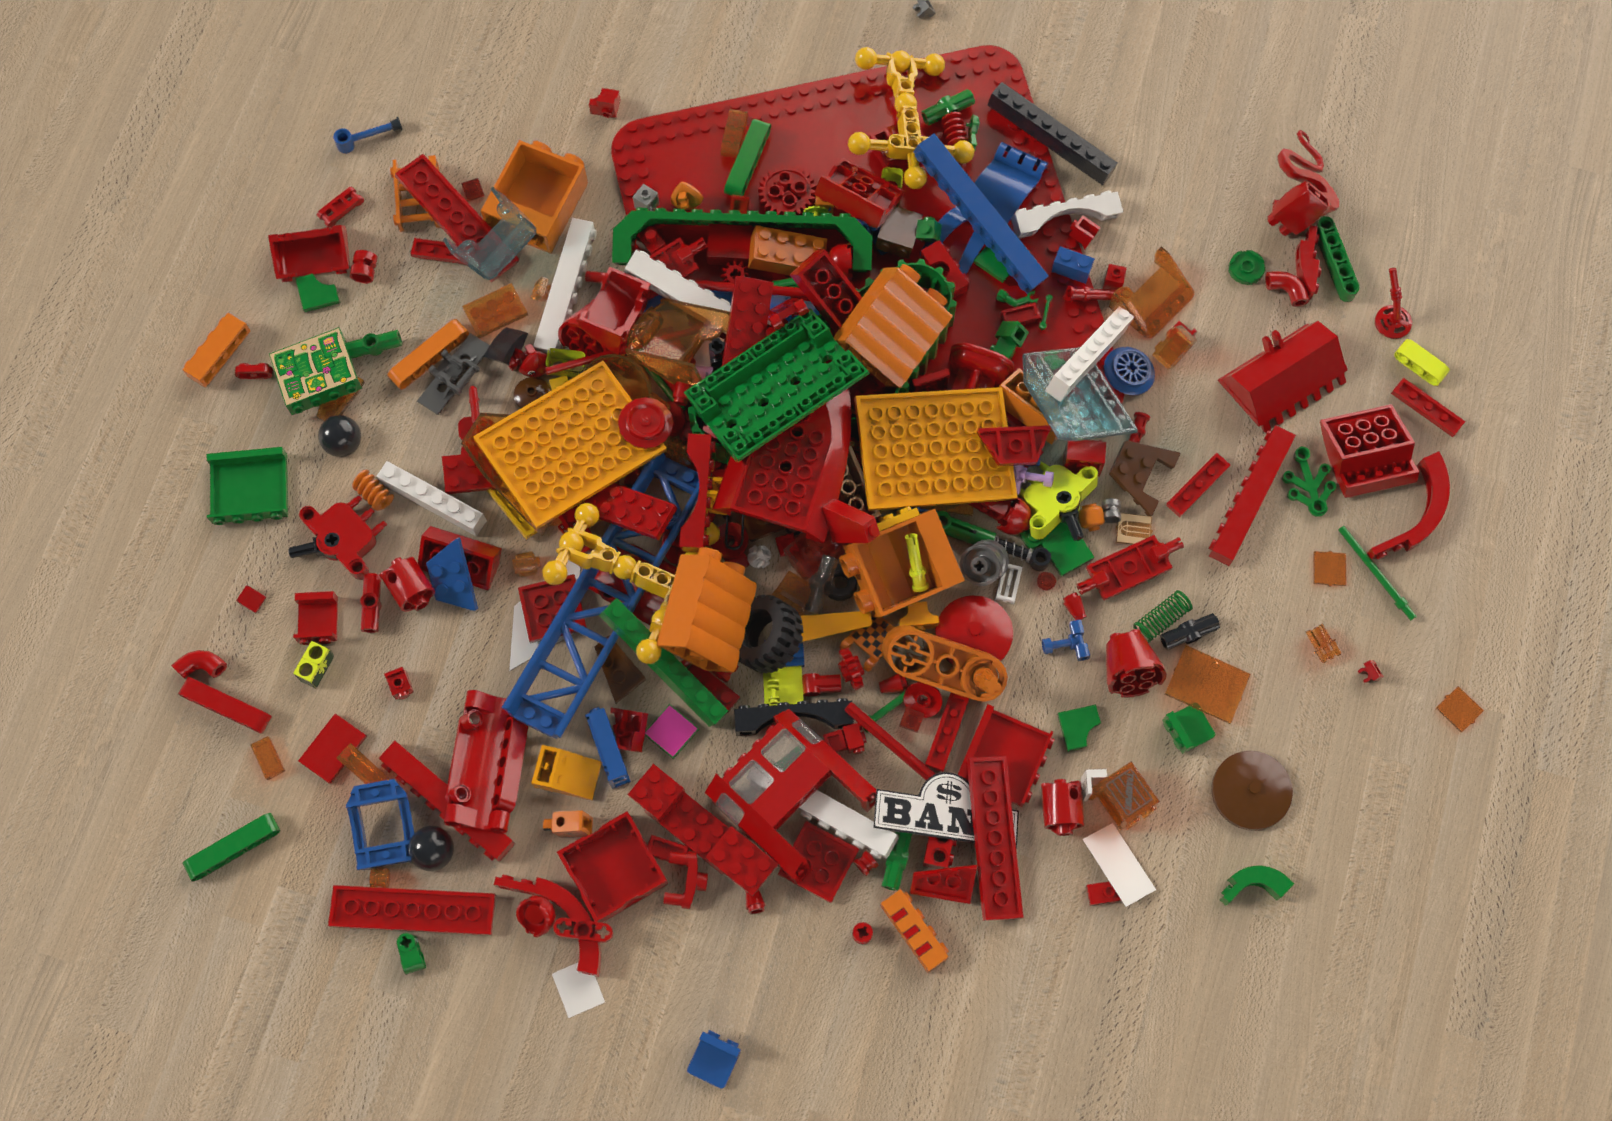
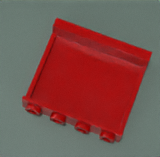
(1019, 742)

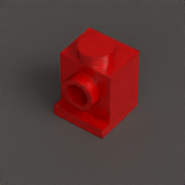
(399, 675)
(854, 738)

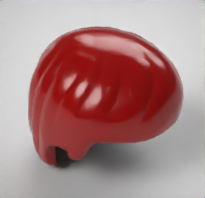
(536, 915)

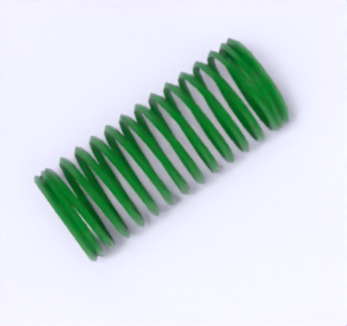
(1145, 630)

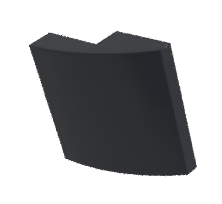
(504, 345)

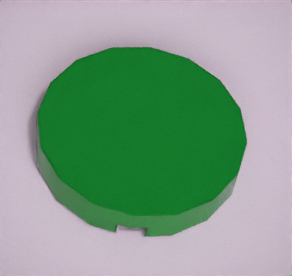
(1246, 267)

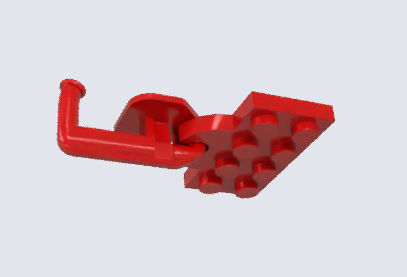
(460, 471)

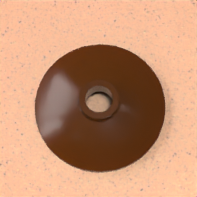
(521, 390)

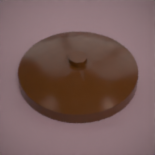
(1252, 790)

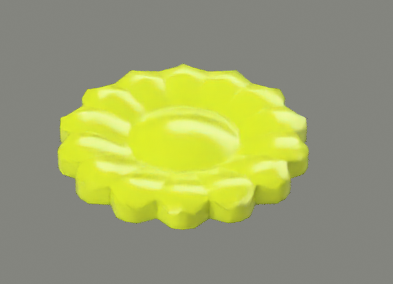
(817, 210)

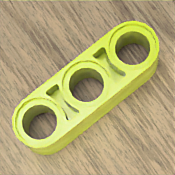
(1421, 362)

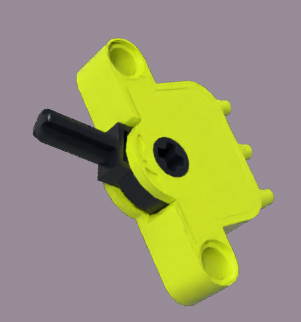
(1059, 502)

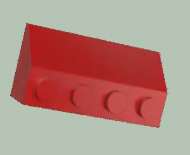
(481, 557)

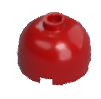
(842, 257)
(1016, 518)

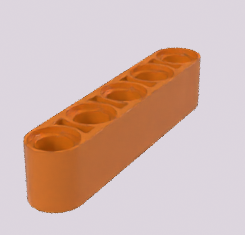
(427, 354)

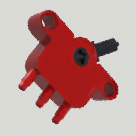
(348, 530)

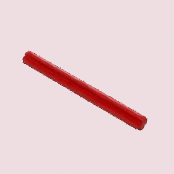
(890, 742)

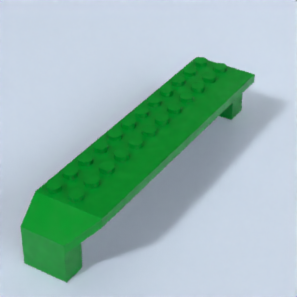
(636, 221)

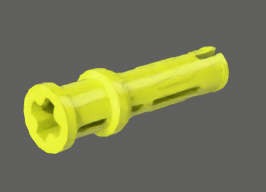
(917, 571)

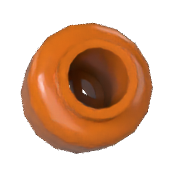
(1091, 517)

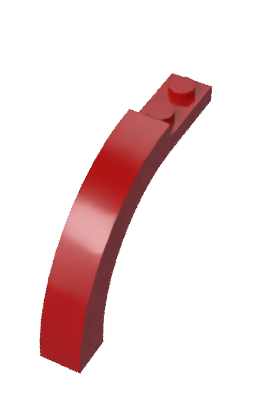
(1438, 492)
(589, 951)

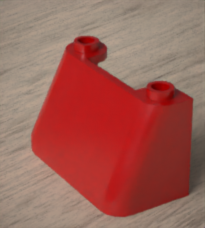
(310, 252)
(615, 309)

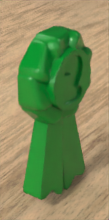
(973, 129)

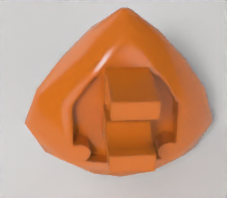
(686, 196)

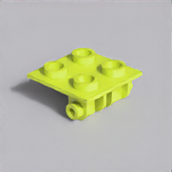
(783, 686)

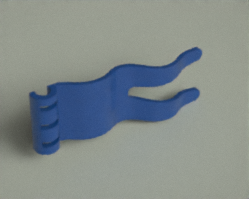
(1005, 187)

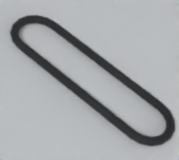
(742, 533)

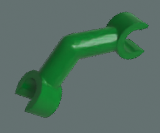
(1003, 296)

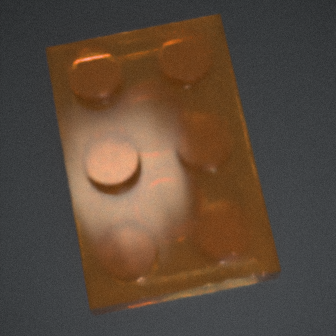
(495, 310)

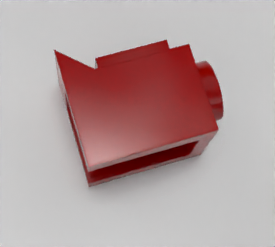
(1084, 231)

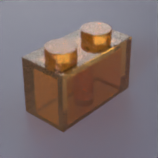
(1174, 346)

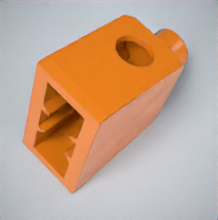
(569, 824)

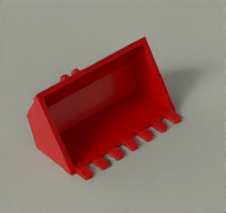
(1287, 373)

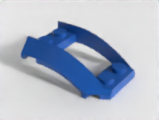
(382, 854)

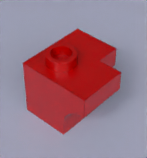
(606, 103)

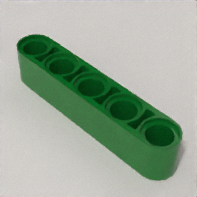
(747, 158)
(1334, 266)
(231, 847)

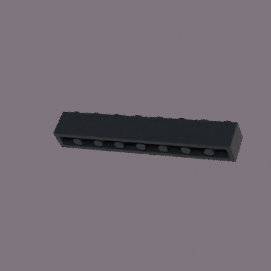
(1052, 133)

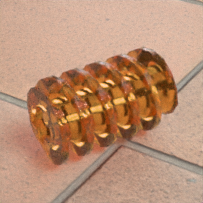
(677, 451)

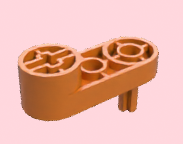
(969, 670)

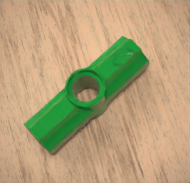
(947, 105)
(382, 342)
(897, 862)

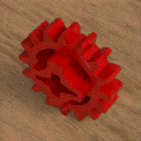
(851, 668)

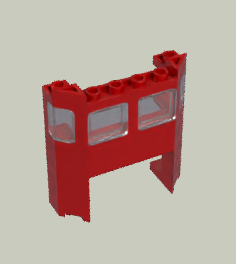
(777, 781)

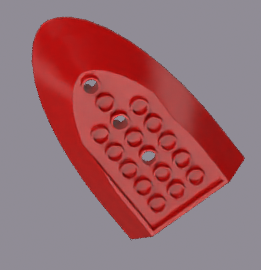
(816, 473)

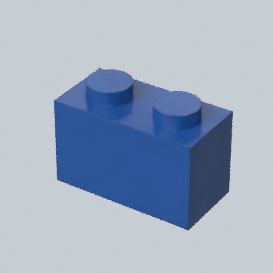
(1072, 265)

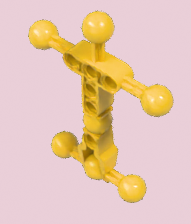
(903, 144)

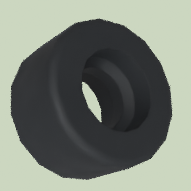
(844, 593)

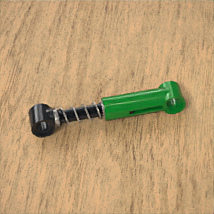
(972, 534)

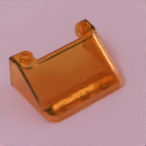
(1157, 298)

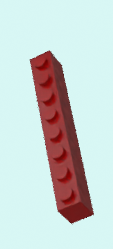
(1252, 495)
(433, 789)

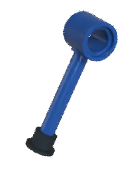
(348, 145)

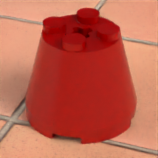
(577, 339)
(1132, 665)

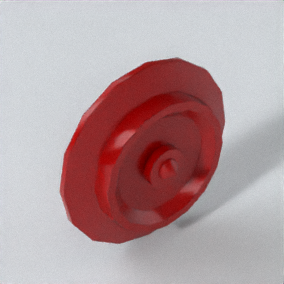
(645, 423)

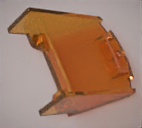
(671, 335)

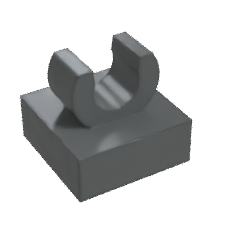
(926, 8)

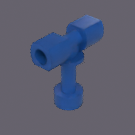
(1074, 640)

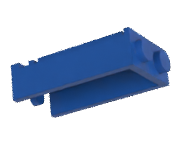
(607, 747)

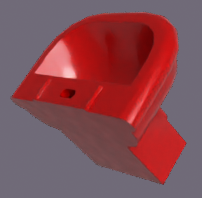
(978, 367)

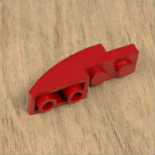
(1306, 264)

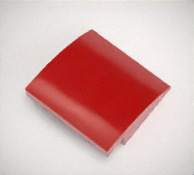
(1369, 450)

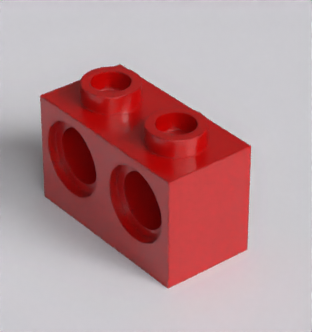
(935, 846)

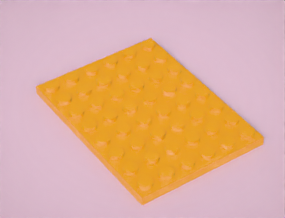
(564, 445)
(928, 450)

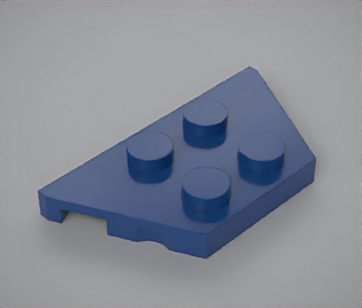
(451, 577)

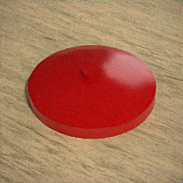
(977, 624)

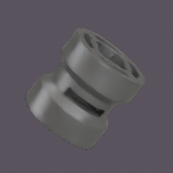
(1111, 510)

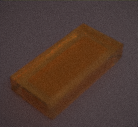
(267, 757)

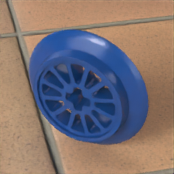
(1118, 381)

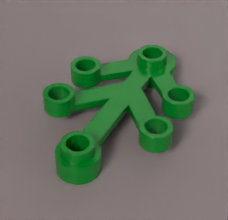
(1309, 484)

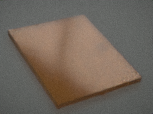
(1207, 684)

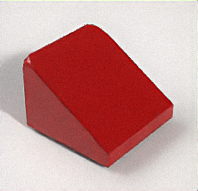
(251, 599)

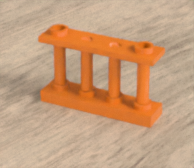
(399, 219)

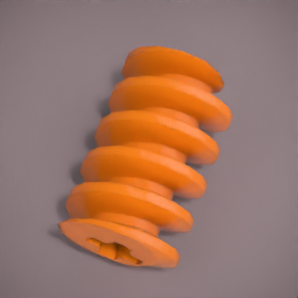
(372, 491)

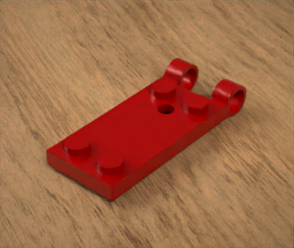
(789, 307)

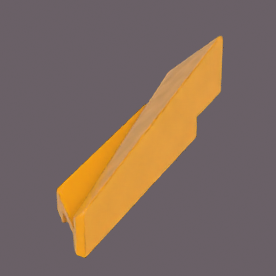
(829, 624)

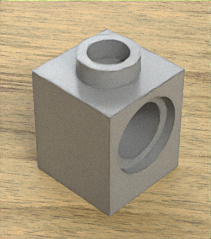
(646, 198)

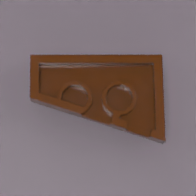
(620, 672)

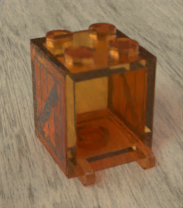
(1126, 796)

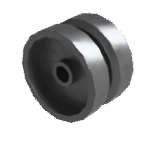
(984, 562)

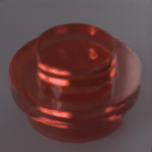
(1046, 581)

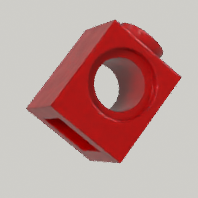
(1114, 277)

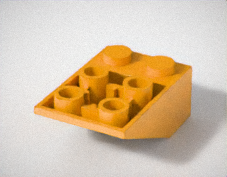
(566, 773)

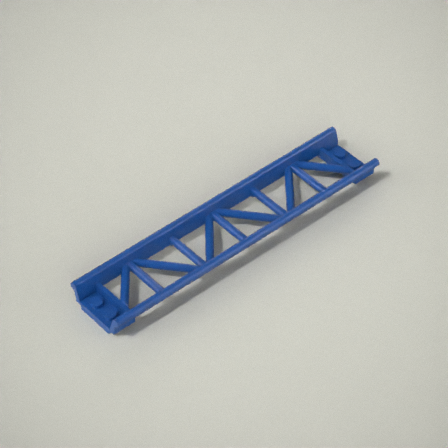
(528, 707)

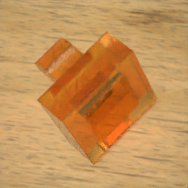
(540, 288)

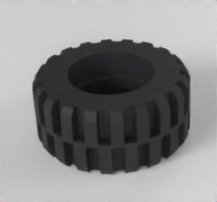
(782, 640)

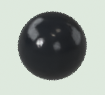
(339, 435)
(431, 848)

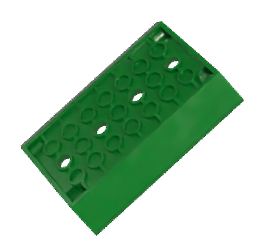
(767, 376)

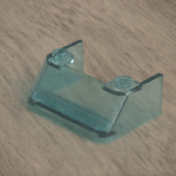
(500, 244)

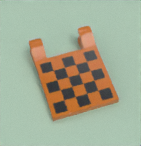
(869, 640)

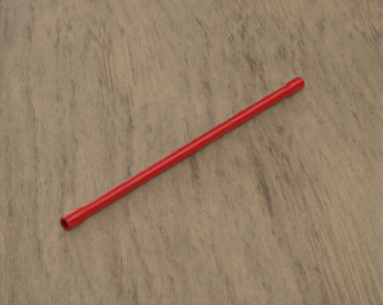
(592, 276)

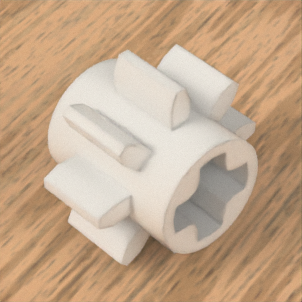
(759, 556)

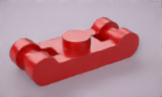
(340, 206)

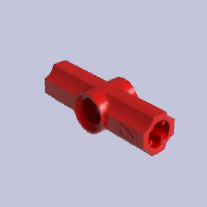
(371, 614)

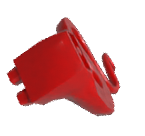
(1306, 201)

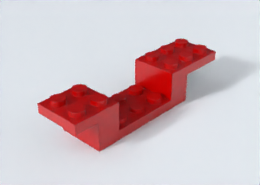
(701, 831)

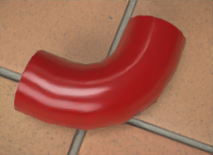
(1289, 283)
(200, 660)

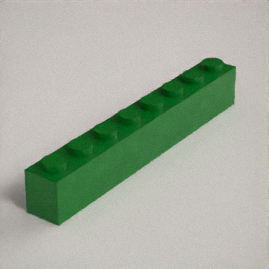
(667, 666)

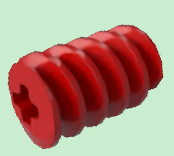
(953, 128)

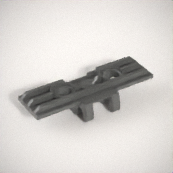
(450, 371)

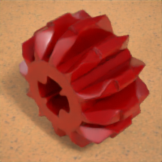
(729, 273)

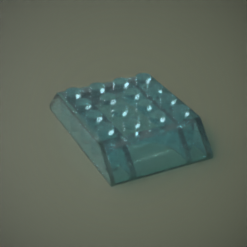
(1089, 408)

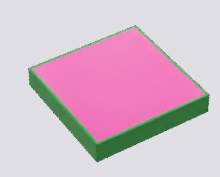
(671, 731)

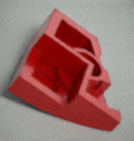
(629, 729)

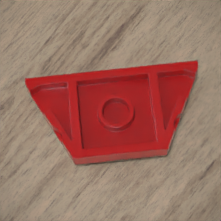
(1015, 444)

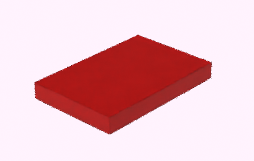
(327, 746)

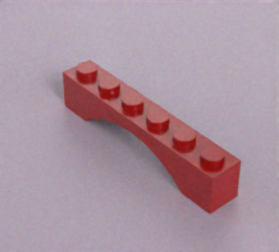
(694, 530)

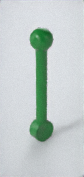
(1043, 325)

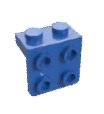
(714, 1059)

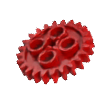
(787, 190)

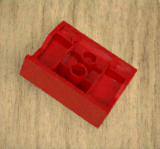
(859, 192)

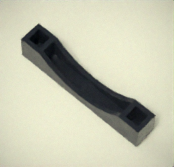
(752, 720)

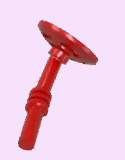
(1395, 317)

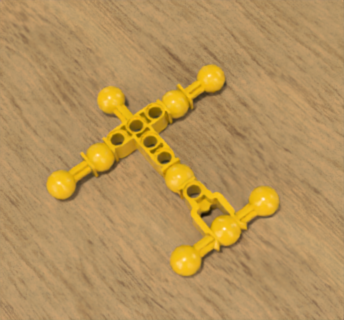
(623, 566)

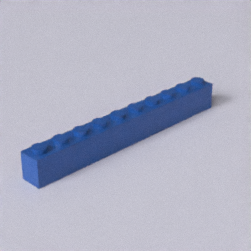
(980, 213)

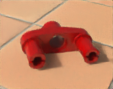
(695, 880)

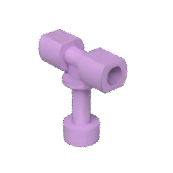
(1022, 475)

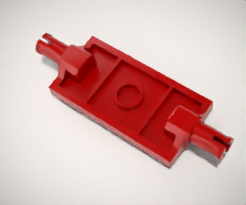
(679, 257)
(1129, 567)

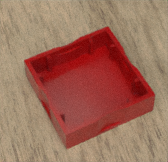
(612, 868)

